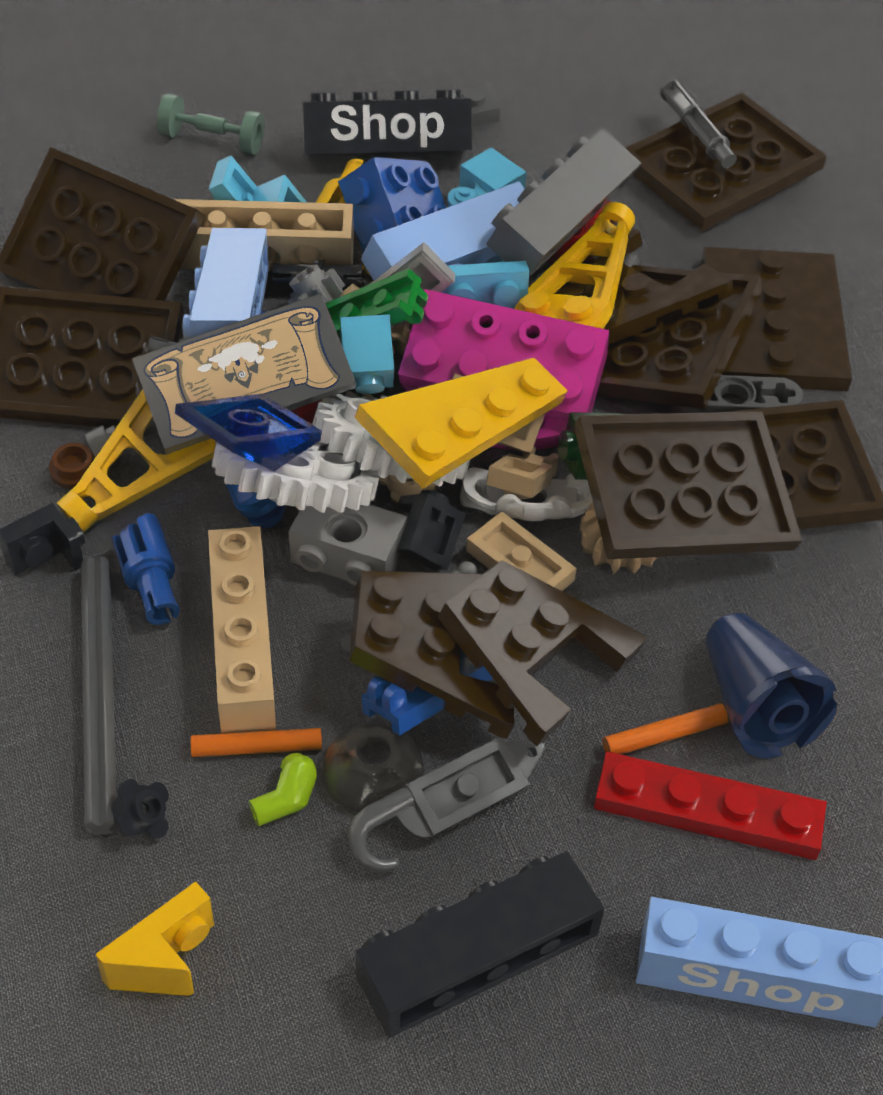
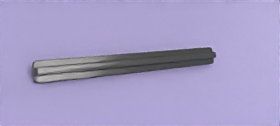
(98, 697)

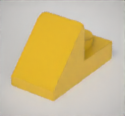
(147, 953)

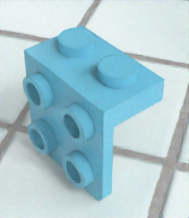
(491, 283)

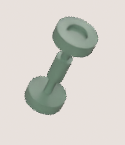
(172, 115)

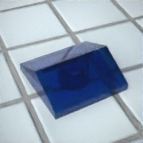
(252, 428)

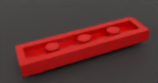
(711, 805)

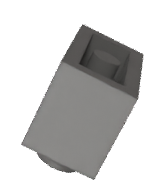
(346, 541)

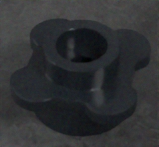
(129, 813)

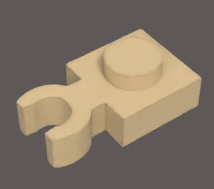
(523, 474)

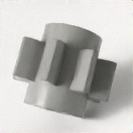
(316, 281)

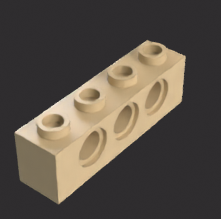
(294, 229)
(241, 631)

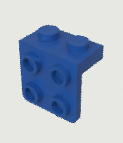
(390, 194)

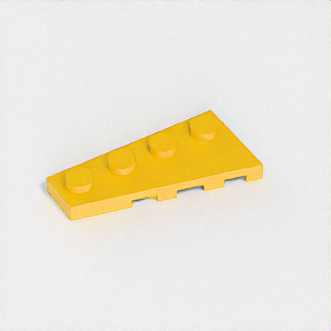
(457, 419)

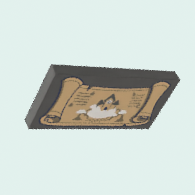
(279, 353)

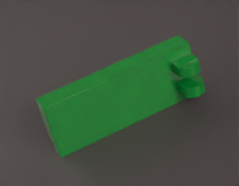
(394, 295)

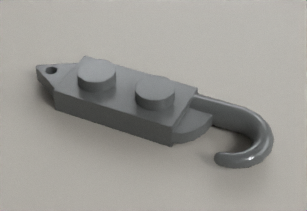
(446, 796)

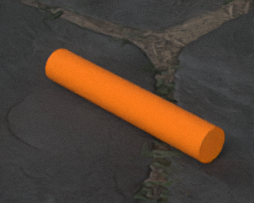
(666, 729)
(256, 742)

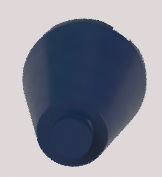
(768, 687)

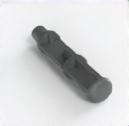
(693, 117)

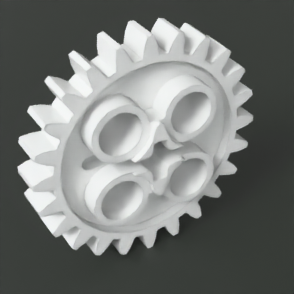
(349, 437)
(310, 479)

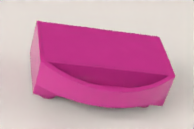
(478, 336)

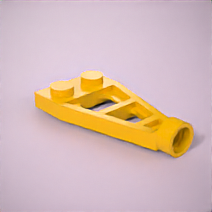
(600, 240)
(162, 469)

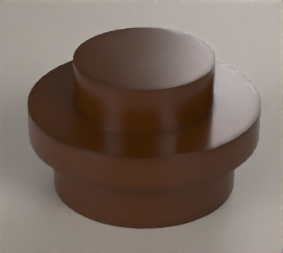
(70, 464)

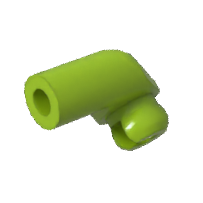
(291, 793)

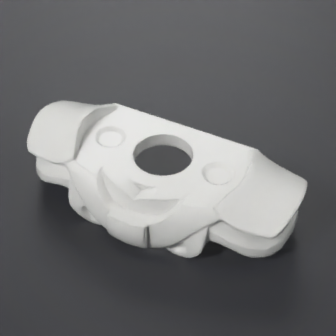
(563, 498)

